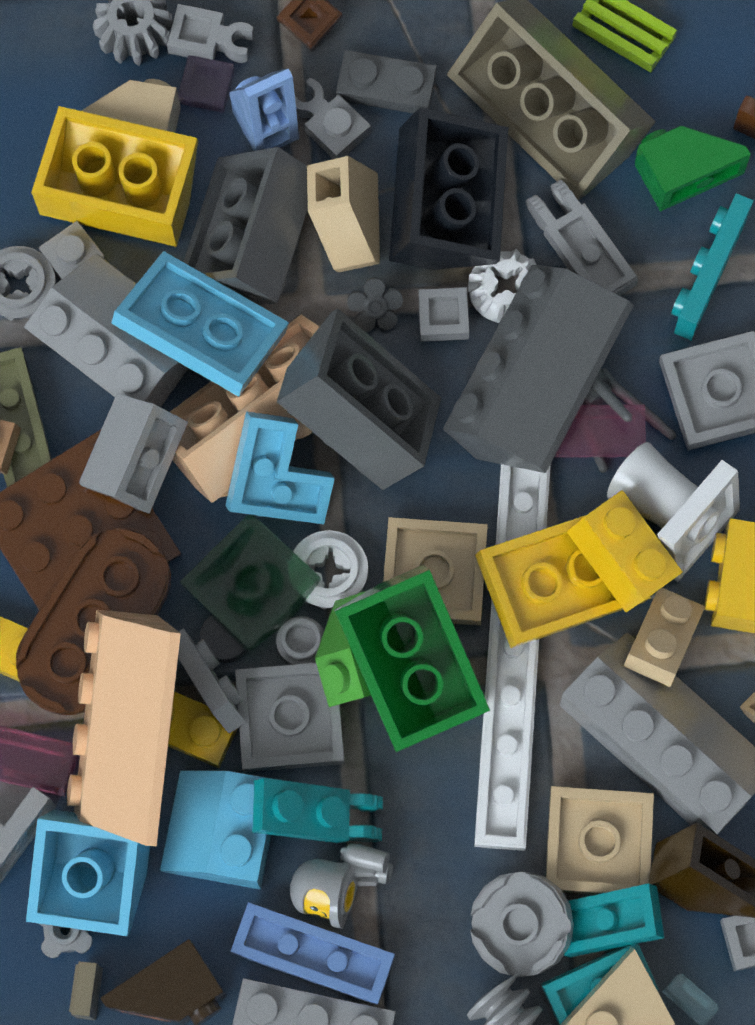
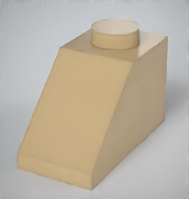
(142, 103)

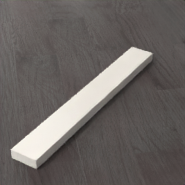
(510, 685)

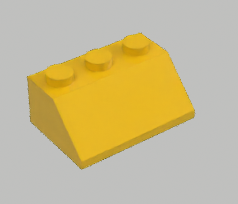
(116, 176)

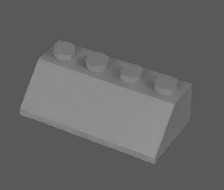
(665, 738)

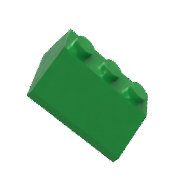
(411, 658)

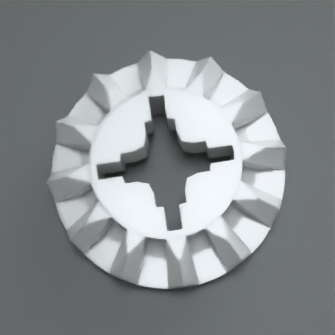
(483, 284)
(347, 556)

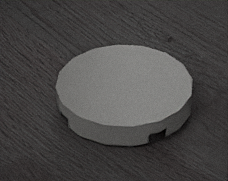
(521, 924)

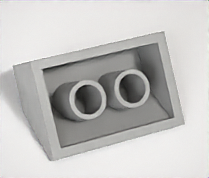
(78, 326)

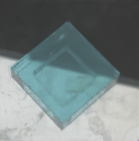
(691, 999)

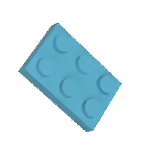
(200, 323)

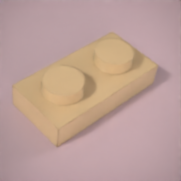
(664, 636)

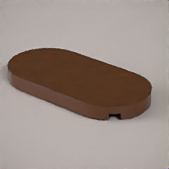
(108, 572)

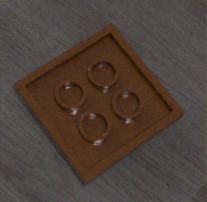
(52, 515)

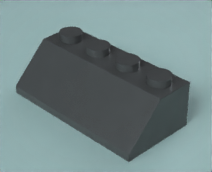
(537, 369)

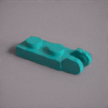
(311, 811)

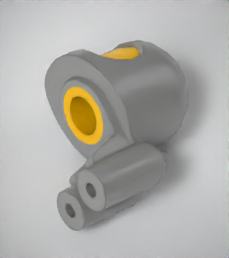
(330, 887)

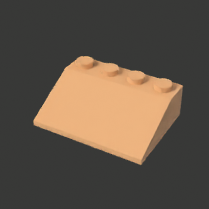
(124, 724)

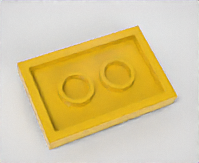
(543, 584)

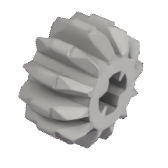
(135, 40)

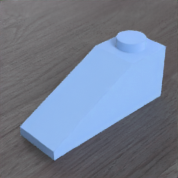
(266, 110)

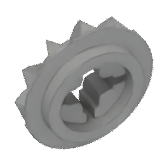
(17, 263)

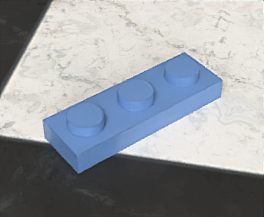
(313, 953)

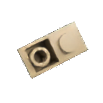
(345, 211)

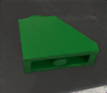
(687, 164)

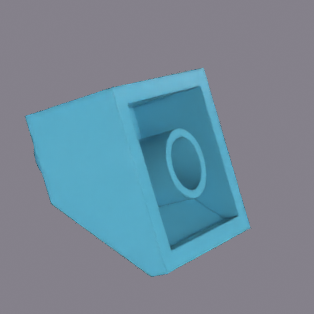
(213, 830)
(84, 876)

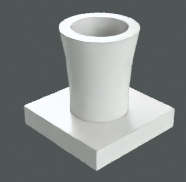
(678, 506)

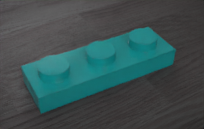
(710, 265)

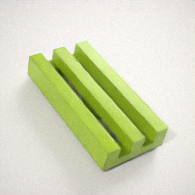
(618, 44)

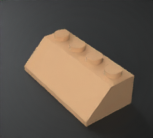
(217, 416)

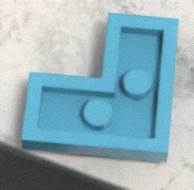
(264, 480)

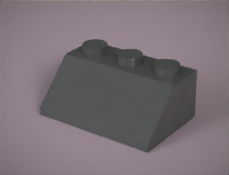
(251, 223)
(361, 401)

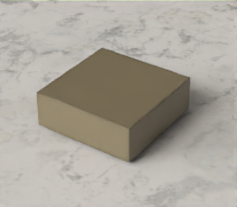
(86, 990)

